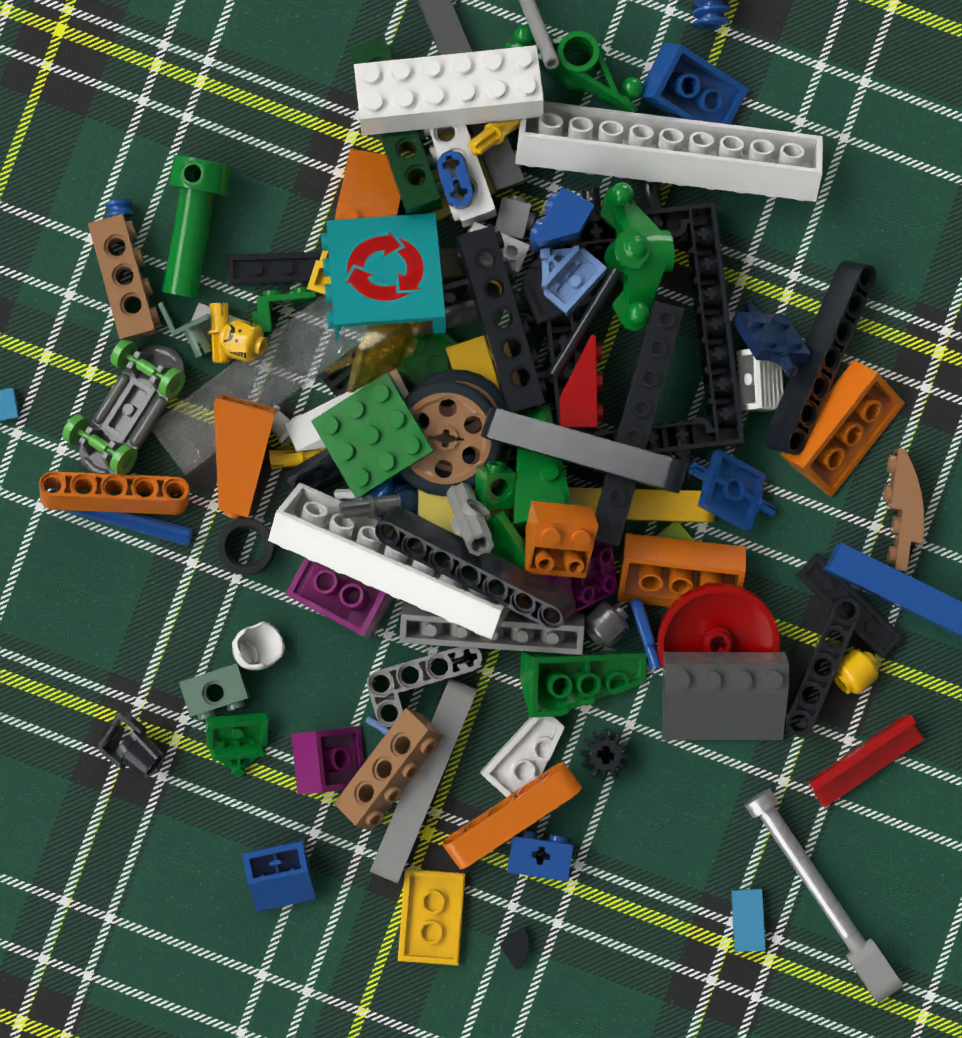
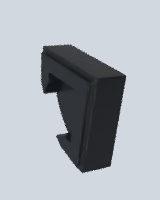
(516, 947)

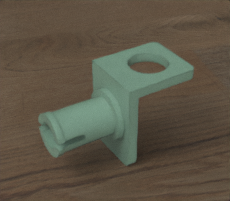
(192, 331)

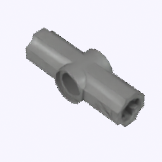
(470, 519)

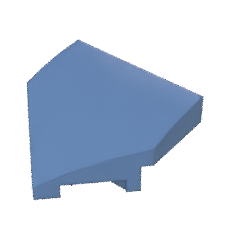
(569, 276)

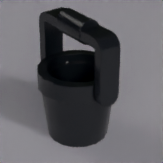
(135, 750)

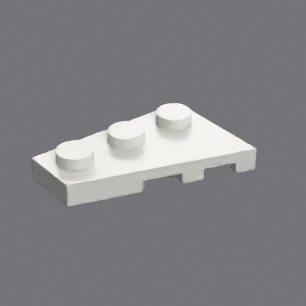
(524, 755)

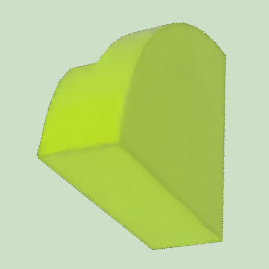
(676, 531)

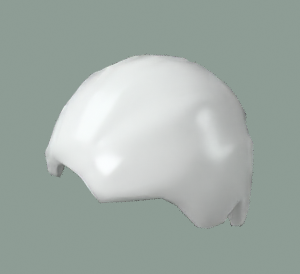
(258, 646)

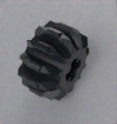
(612, 747)

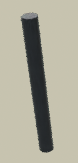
(585, 322)

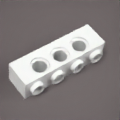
(482, 204)

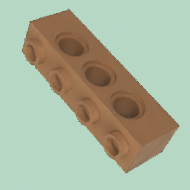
(104, 235)
(375, 776)

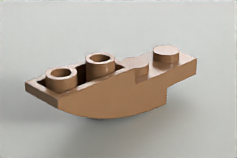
(906, 498)

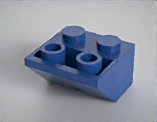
(564, 220)
(279, 875)

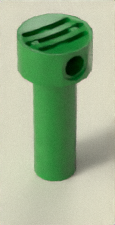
(198, 185)

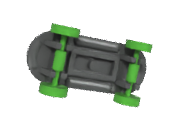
(130, 408)

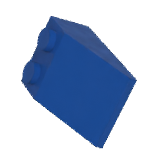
(691, 87)

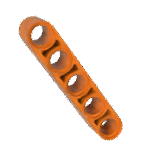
(101, 484)
(512, 815)

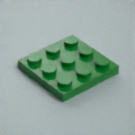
(373, 435)

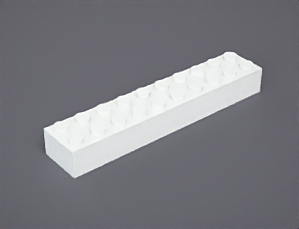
(672, 151)

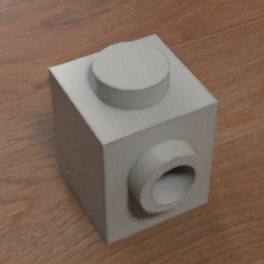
(514, 217)

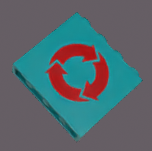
(383, 271)

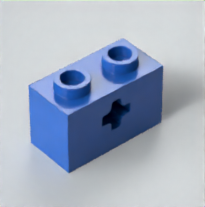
(524, 863)

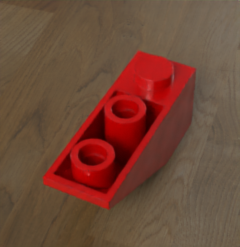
(579, 398)

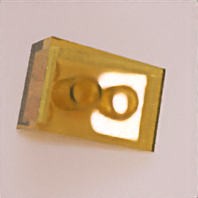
(382, 352)

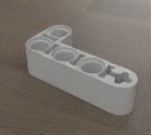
(426, 677)

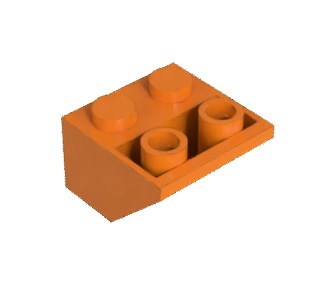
(559, 539)

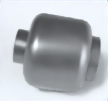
(606, 624)

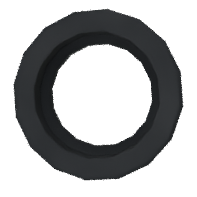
(223, 547)

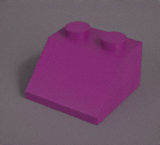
(327, 758)

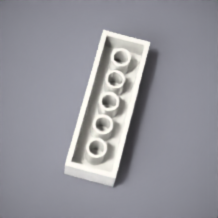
(449, 90)

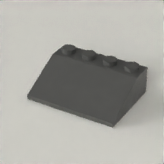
(724, 695)

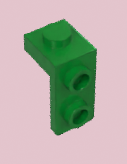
(263, 316)

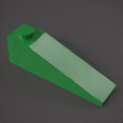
(566, 681)

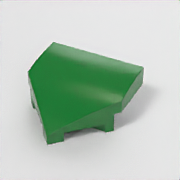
(237, 739)

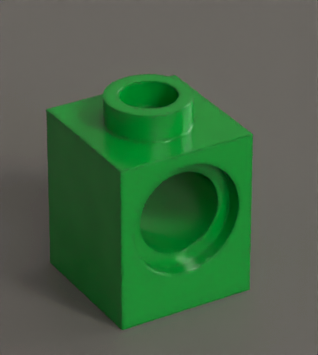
(503, 494)

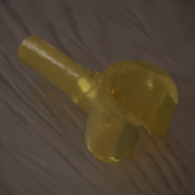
(342, 363)

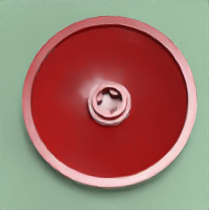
(718, 620)

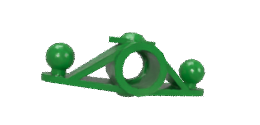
(582, 77)
(638, 252)

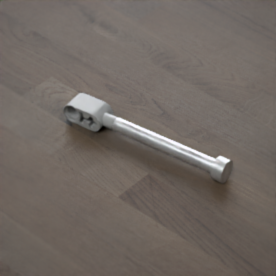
(863, 954)

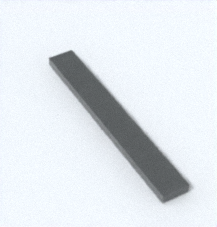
(452, 40)

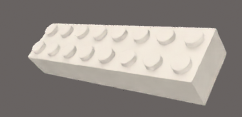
(313, 528)

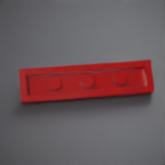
(865, 760)

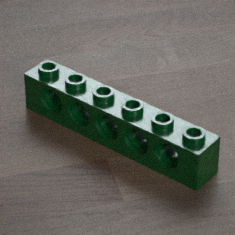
(419, 198)

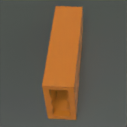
(241, 444)

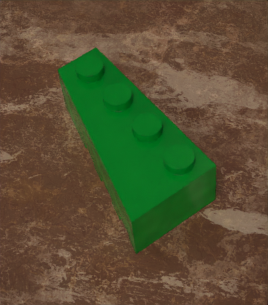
(537, 476)

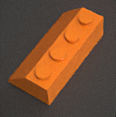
(846, 427)
(666, 568)

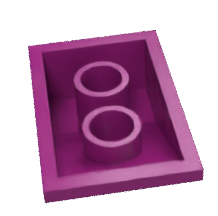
(339, 597)

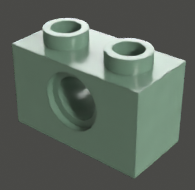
(196, 691)

